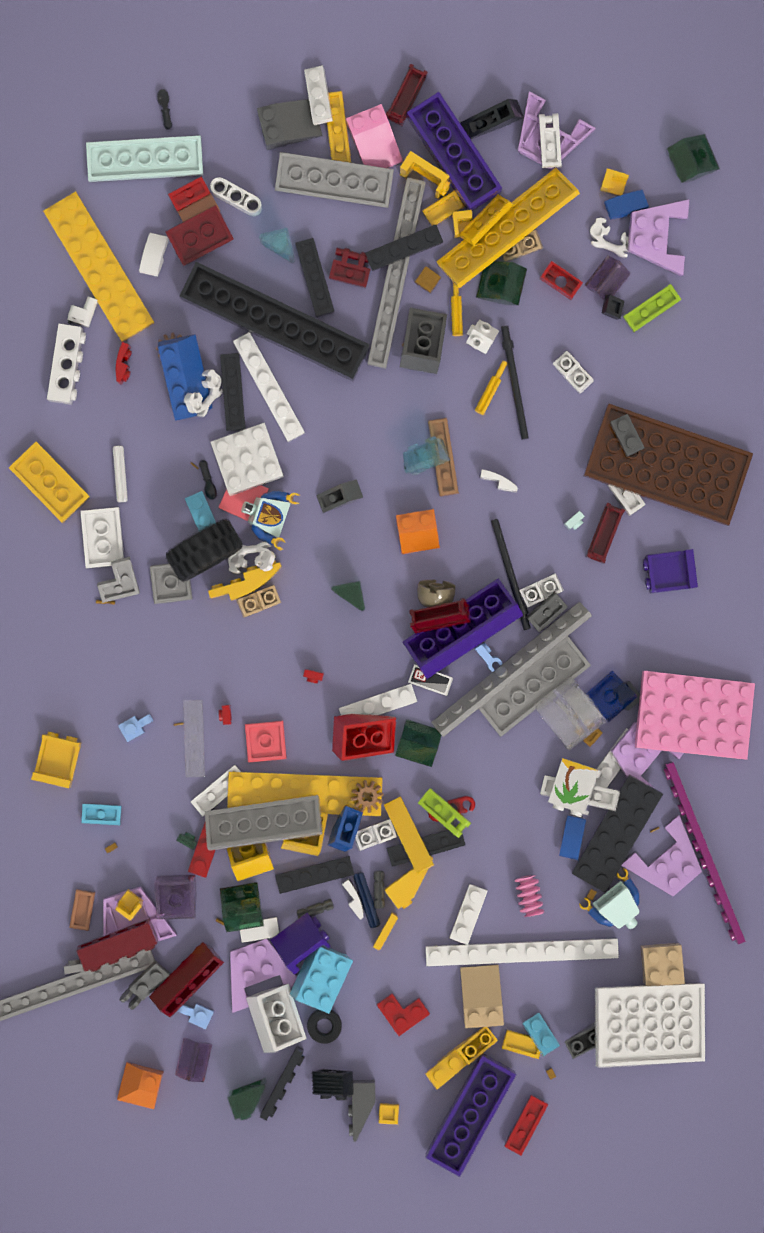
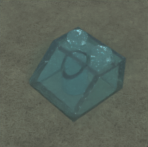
(425, 456)

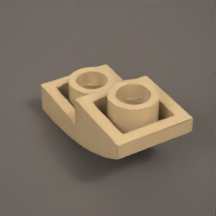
(525, 246)
(258, 601)

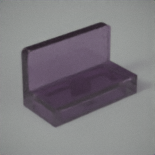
(608, 277)
(193, 1060)

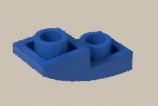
(625, 204)
(572, 837)

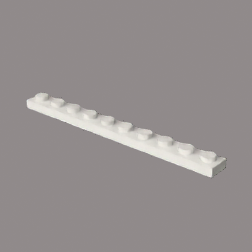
(522, 952)

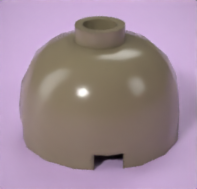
(434, 593)

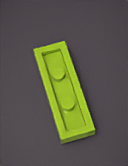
(652, 308)

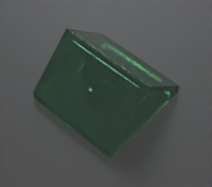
(351, 593)
(418, 743)

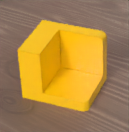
(614, 182)
(460, 221)
(129, 904)

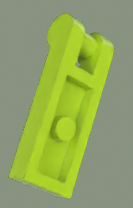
(443, 812)

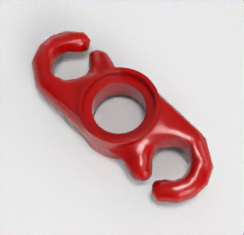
(459, 803)

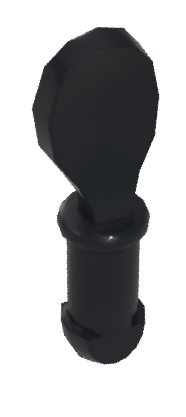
(163, 100)
(209, 489)

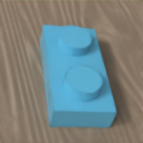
(200, 510)
(101, 814)
(541, 1034)

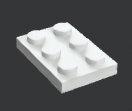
(102, 536)

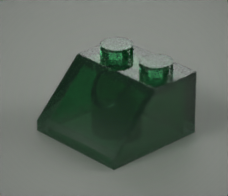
(693, 158)
(502, 283)
(245, 1099)

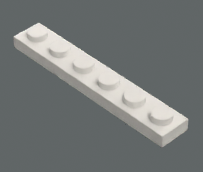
(268, 387)

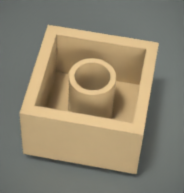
(662, 964)

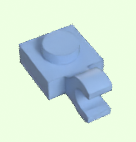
(483, 650)
(133, 727)
(198, 1015)

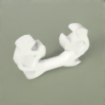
(597, 232)
(194, 400)
(265, 557)

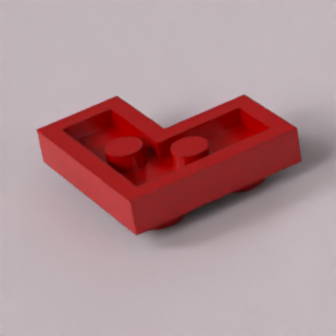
(402, 1018)

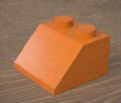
(417, 531)

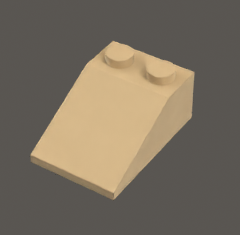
(481, 996)

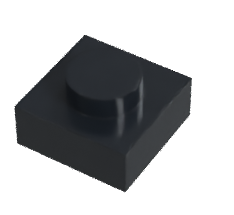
(613, 307)

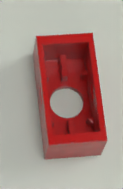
(554, 271)

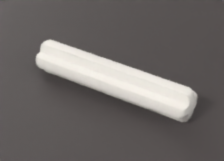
(120, 475)

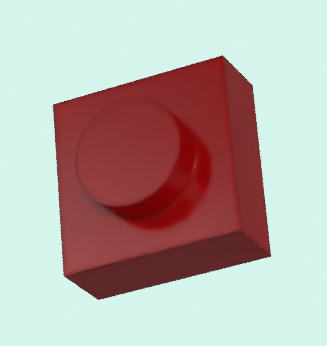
(313, 676)
(225, 715)

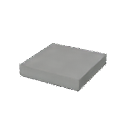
(167, 586)

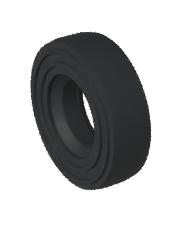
(324, 1038)

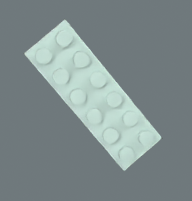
(144, 158)

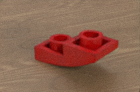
(122, 369)

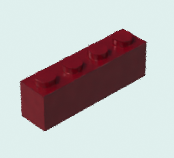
(117, 945)
(186, 979)

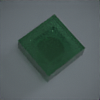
(187, 839)

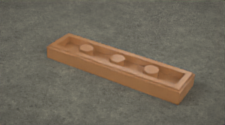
(445, 472)

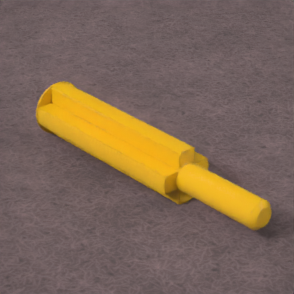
(456, 309)
(490, 390)

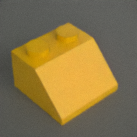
(308, 845)
(250, 860)

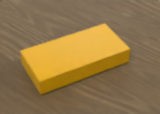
(443, 208)
(385, 931)
(520, 1044)

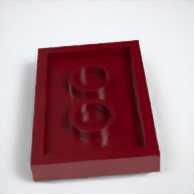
(199, 235)

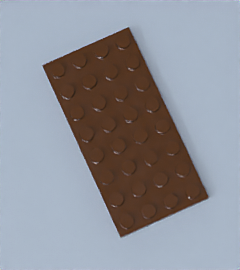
(672, 468)

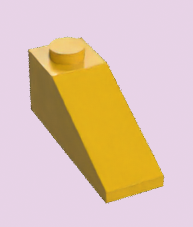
(405, 888)

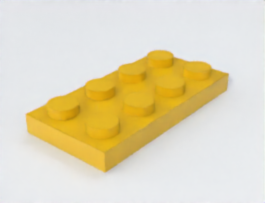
(49, 482)

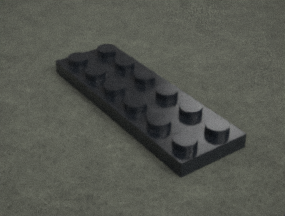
(617, 833)

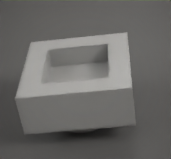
(73, 966)

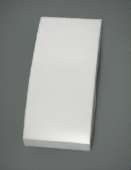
(153, 254)
(573, 372)
(541, 590)
(375, 834)

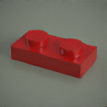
(189, 194)

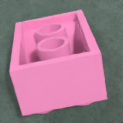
(374, 138)

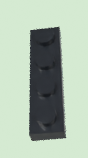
(404, 247)
(314, 277)
(232, 392)
(434, 844)
(314, 874)
(279, 1091)

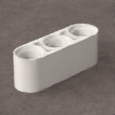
(241, 204)

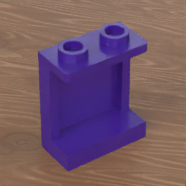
(670, 571)
(299, 941)

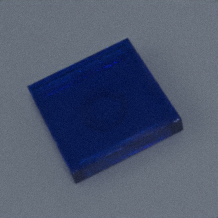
(611, 696)

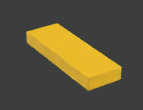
(485, 220)

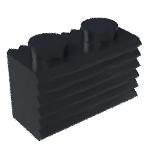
(332, 1083)

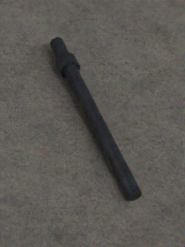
(508, 346)
(510, 573)

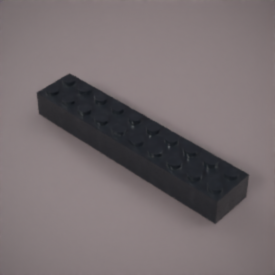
(274, 321)

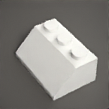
(276, 1018)

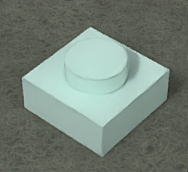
(575, 521)

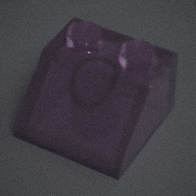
(175, 896)

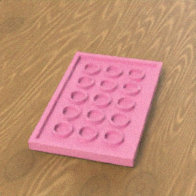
(694, 715)

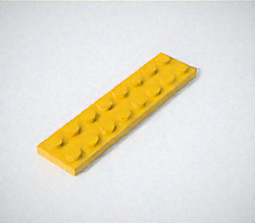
(523, 217)
(98, 266)
(333, 791)

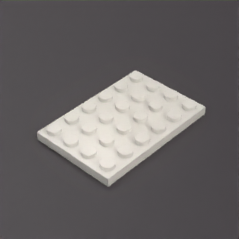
(650, 1024)

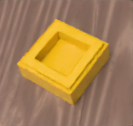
(388, 1113)

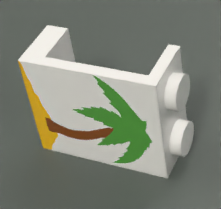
(573, 787)

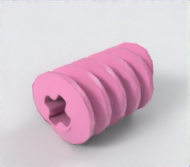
(529, 895)

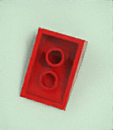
(363, 735)

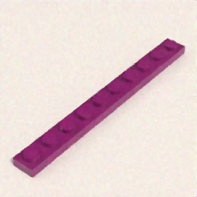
(700, 845)

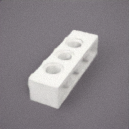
(65, 334)

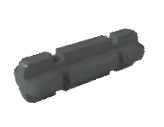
(379, 890)
(316, 908)

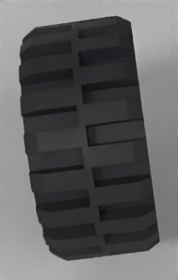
(204, 550)

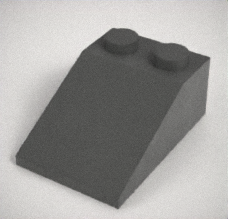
(287, 123)
(423, 341)

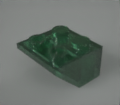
(241, 907)

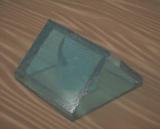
(279, 243)

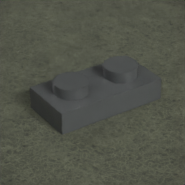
(627, 435)
(546, 612)

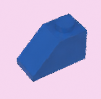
(345, 829)

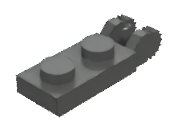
(145, 984)

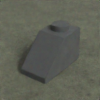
(339, 496)

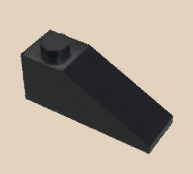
(493, 118)

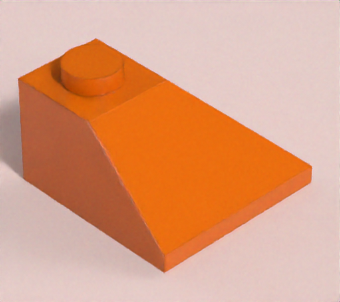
(140, 1085)

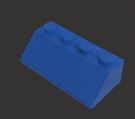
(182, 372)

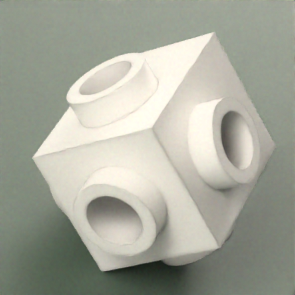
(481, 336)

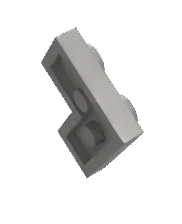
(123, 584)

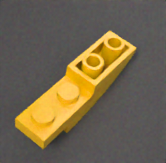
(253, 580)
(460, 1056)

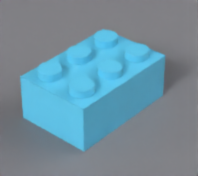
(321, 978)

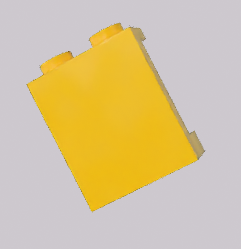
(427, 170)
(57, 760)

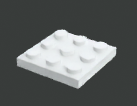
(247, 459)

